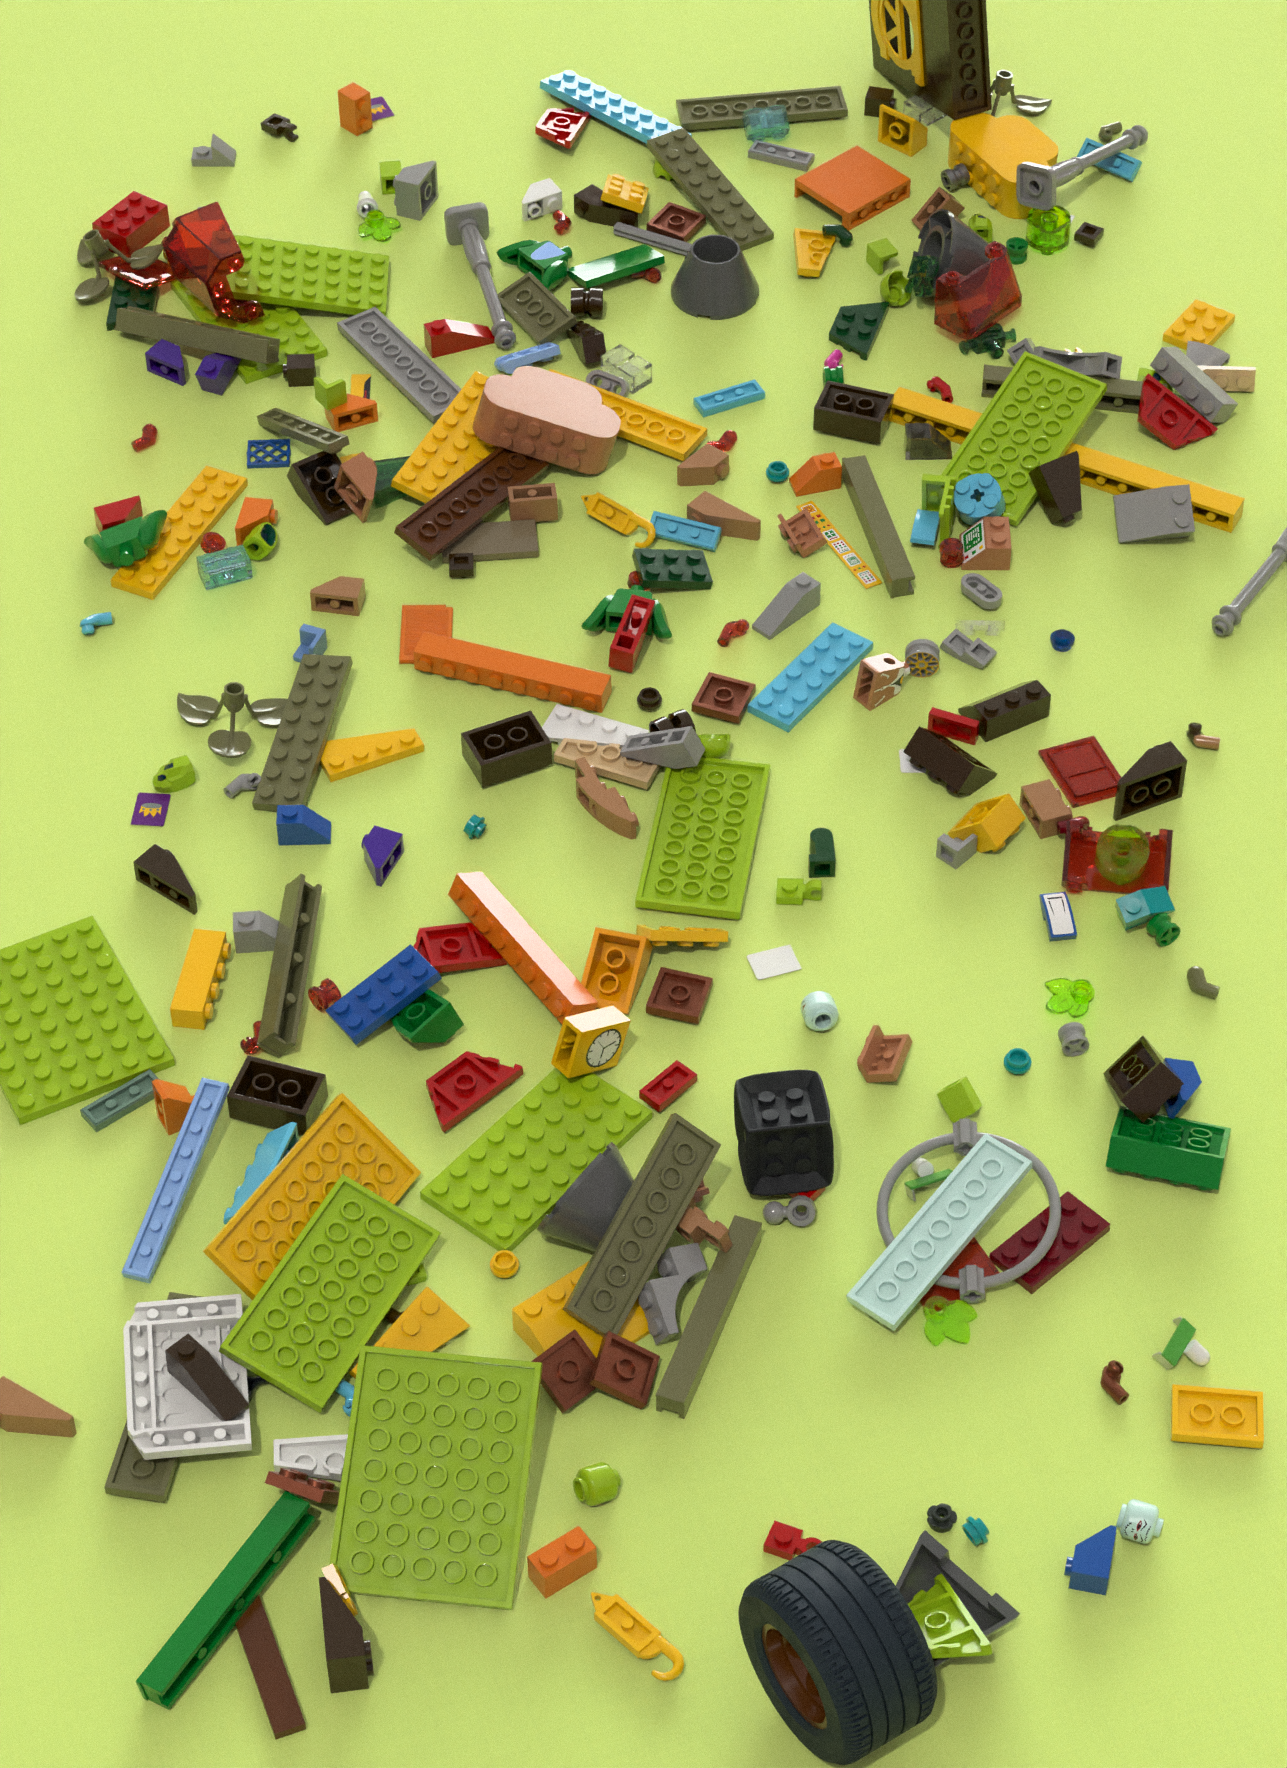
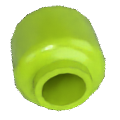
(596, 1484)

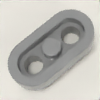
(609, 382)
(981, 591)

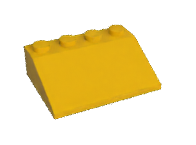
(543, 1322)

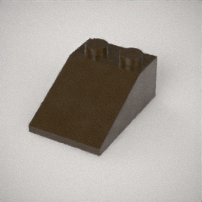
(314, 484)
(1151, 781)
(1143, 1079)
(346, 1651)

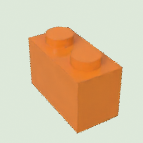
(355, 109)
(562, 1562)

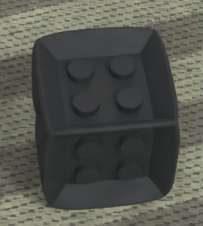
(783, 1132)

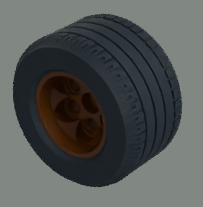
(838, 1651)

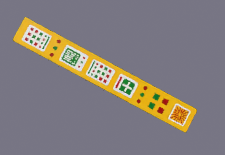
(842, 547)

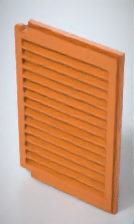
(420, 619)

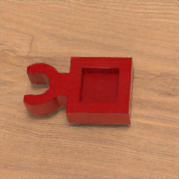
(787, 1541)

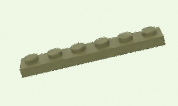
(303, 430)

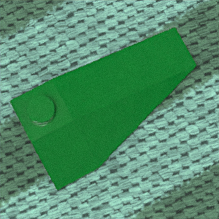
(427, 1019)

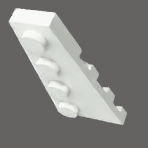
(581, 725)
(312, 1455)

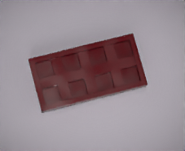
(1077, 1232)

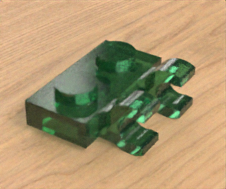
(920, 273)

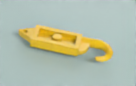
(618, 517)
(635, 1632)

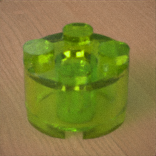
(1048, 229)
(1122, 839)

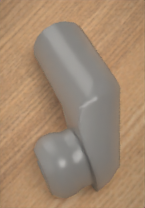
(243, 782)

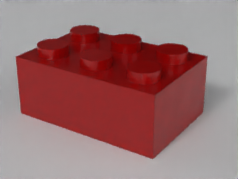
(133, 222)

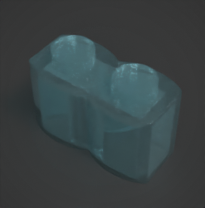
(766, 122)

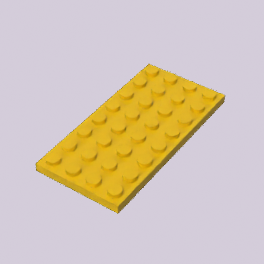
(448, 448)
(289, 1196)

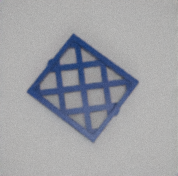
(272, 463)

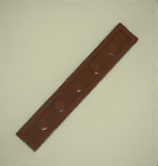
(269, 1671)

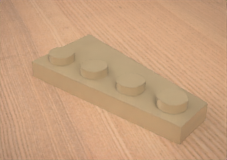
(607, 761)

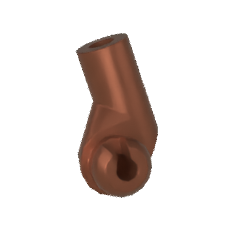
(1111, 1381)

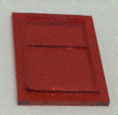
(146, 278)
(1082, 771)

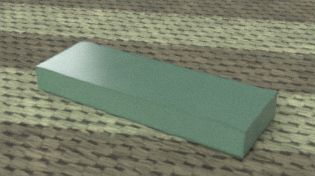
(120, 1101)

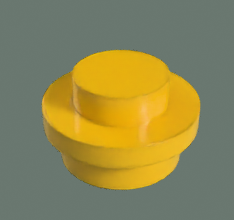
(504, 1264)

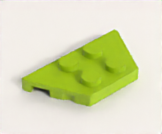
(947, 1623)

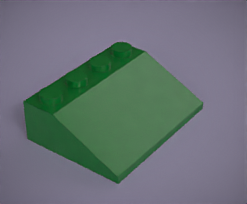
(1168, 1149)

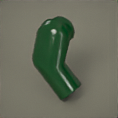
(840, 231)

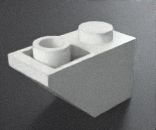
(541, 199)

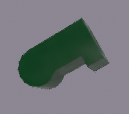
(822, 854)

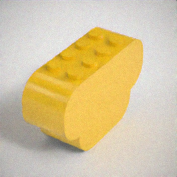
(991, 153)

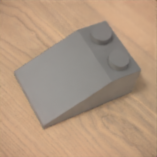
(1154, 514)

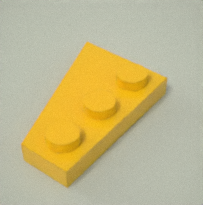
(811, 251)
(686, 937)

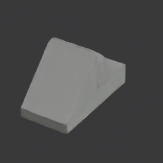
(217, 155)

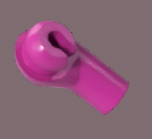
(833, 359)

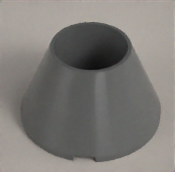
(953, 243)
(715, 280)
(590, 1201)

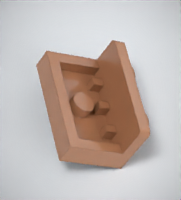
(803, 533)
(883, 1055)

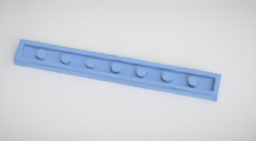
(175, 1180)

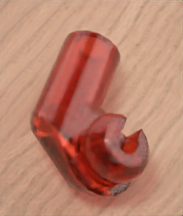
(564, 222)

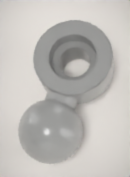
(775, 1212)

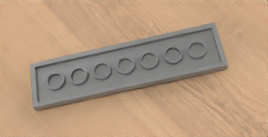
(400, 361)

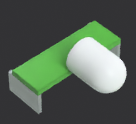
(925, 1171)
(1180, 1344)

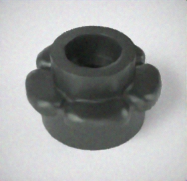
(938, 1523)

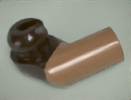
(1199, 739)

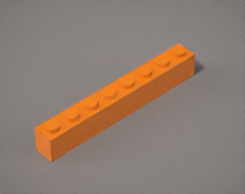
(512, 672)
(520, 946)

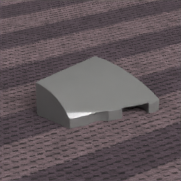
(1206, 354)

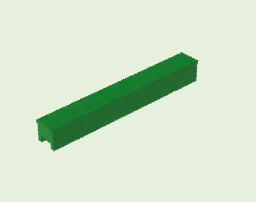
(225, 1601)

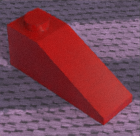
(453, 336)
(631, 634)

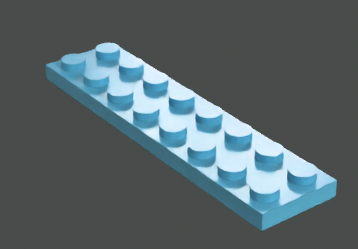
(607, 106)

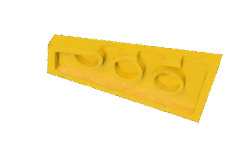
(361, 753)
(422, 1326)

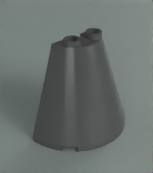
(931, 1559)

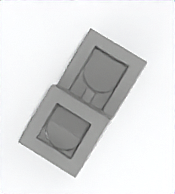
(972, 653)

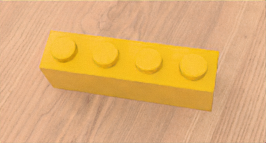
(200, 979)

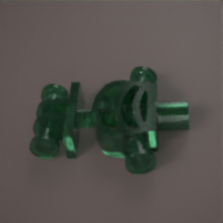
(989, 341)

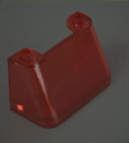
(979, 299)
(1081, 873)

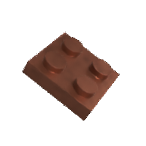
(676, 222)
(723, 697)
(679, 995)
(567, 1370)
(624, 1370)
(295, 1482)

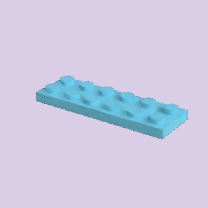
(810, 677)

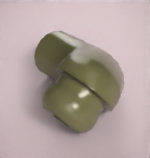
(1107, 131)
(1199, 984)

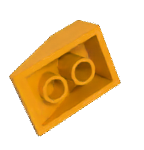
(616, 968)

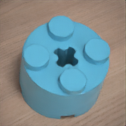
(982, 489)

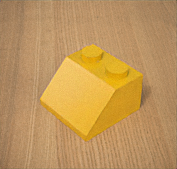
(901, 131)
(990, 821)

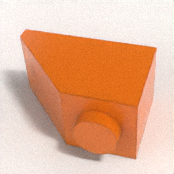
(352, 414)
(817, 475)
(254, 512)
(171, 1104)

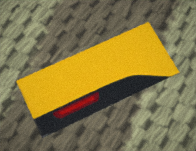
(361, 385)

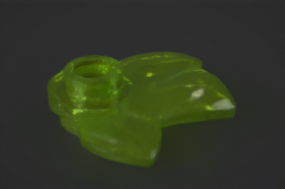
(378, 226)
(1069, 996)
(950, 1323)

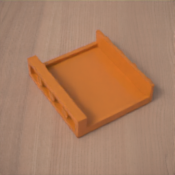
(855, 186)

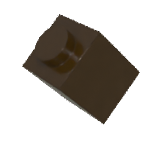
(877, 96)
(300, 370)

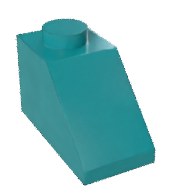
(1143, 906)

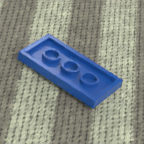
(383, 994)

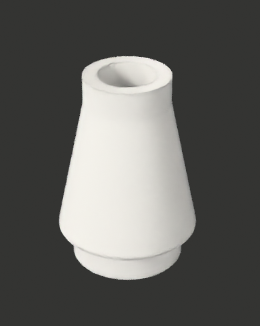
(366, 203)

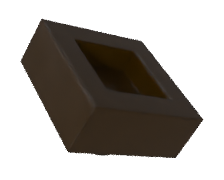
(1088, 234)
(461, 565)

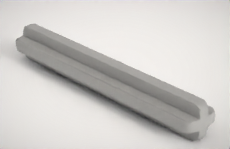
(651, 238)

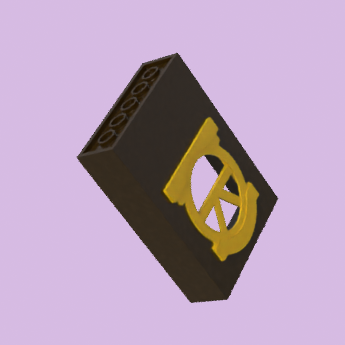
(948, 54)

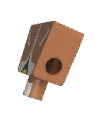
(879, 680)

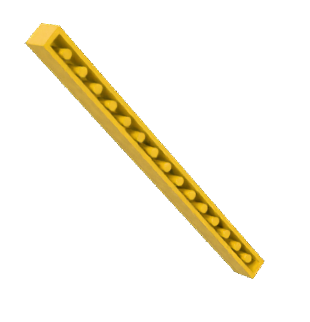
(1096, 468)

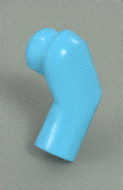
(95, 620)
(346, 1390)

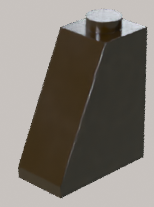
(1059, 487)

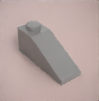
(789, 605)
(667, 748)

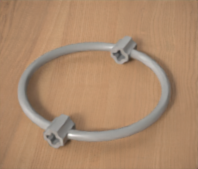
(971, 1278)

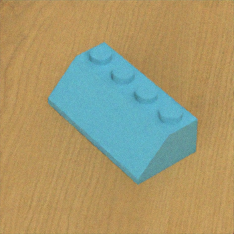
(267, 1157)

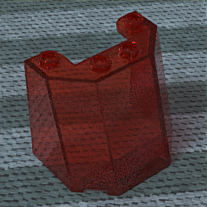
(201, 255)

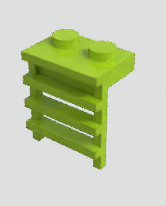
(939, 497)

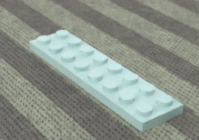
(939, 1231)

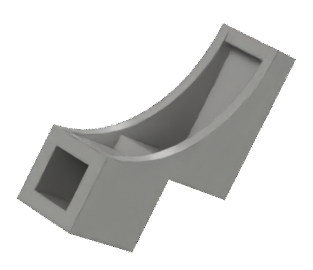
(1090, 364)
(660, 1295)

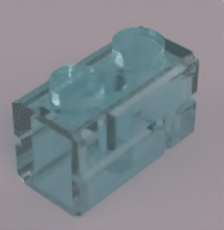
(224, 567)

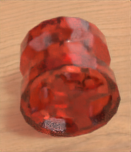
(951, 552)
(324, 994)

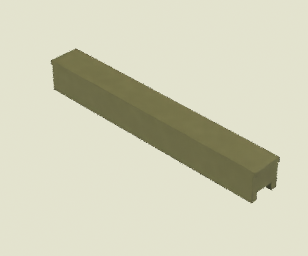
(198, 334)
(1120, 394)
(878, 526)
(289, 967)
(708, 1318)

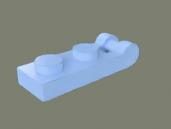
(526, 357)

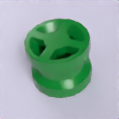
(1017, 250)
(832, 374)
(1163, 929)

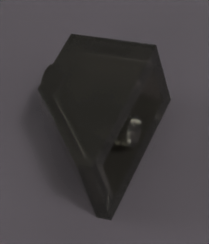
(925, 443)

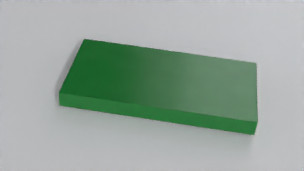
(616, 266)

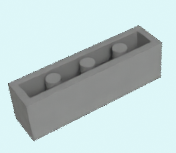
(1193, 384)

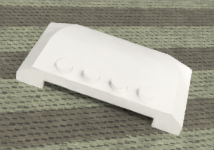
(161, 1412)

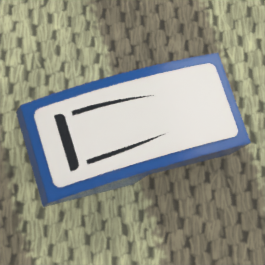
(1058, 916)

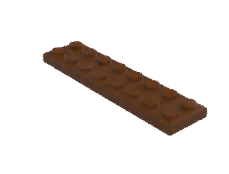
(468, 501)

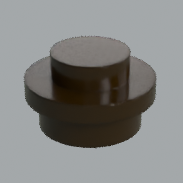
(649, 699)

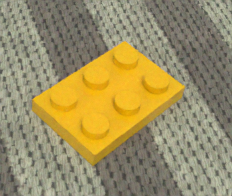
(625, 193)
(1198, 324)
(1217, 1416)

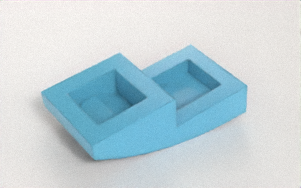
(925, 527)

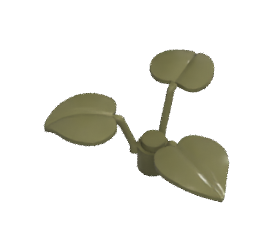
(1003, 84)
(93, 247)
(225, 743)

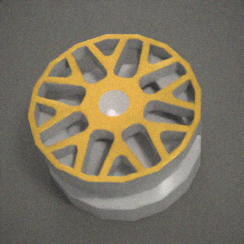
(922, 656)

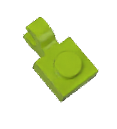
(793, 891)

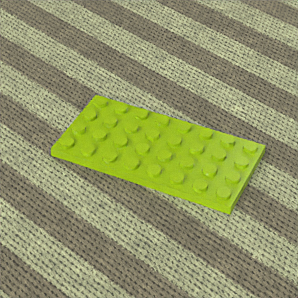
(310, 276)
(278, 322)
(1026, 426)
(704, 838)
(533, 1156)
(330, 1293)

